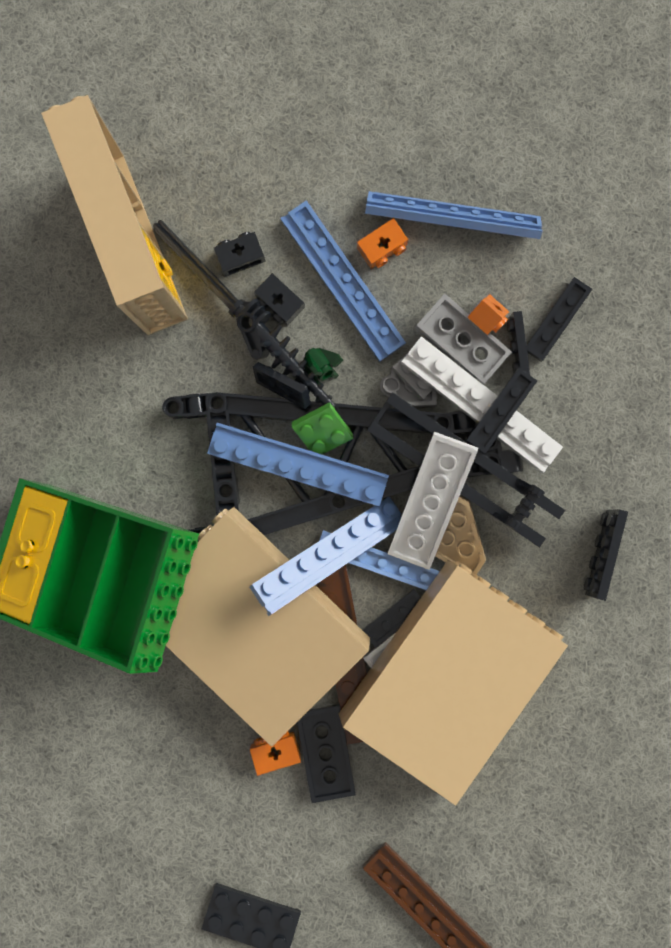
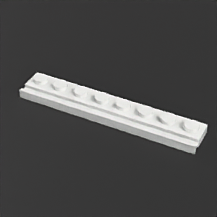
(474, 401)

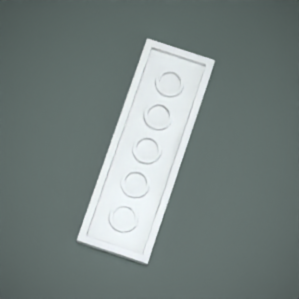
(432, 500)

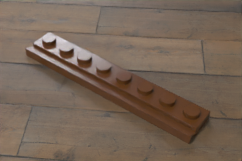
(338, 590)
(421, 901)

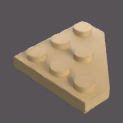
(462, 538)

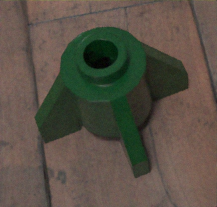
(322, 363)

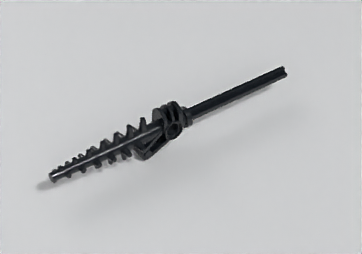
(257, 337)

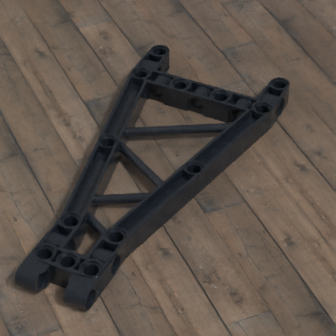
(355, 416)

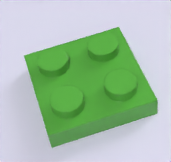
(322, 429)

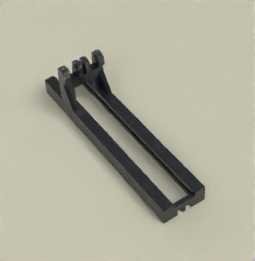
(531, 492)

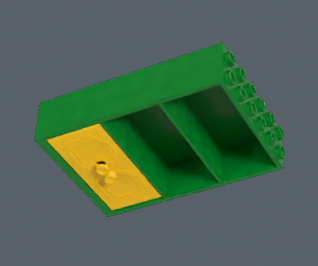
(92, 575)

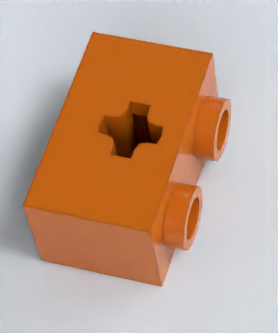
(389, 234)
(489, 315)
(267, 761)

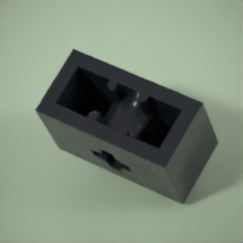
(229, 259)
(274, 288)

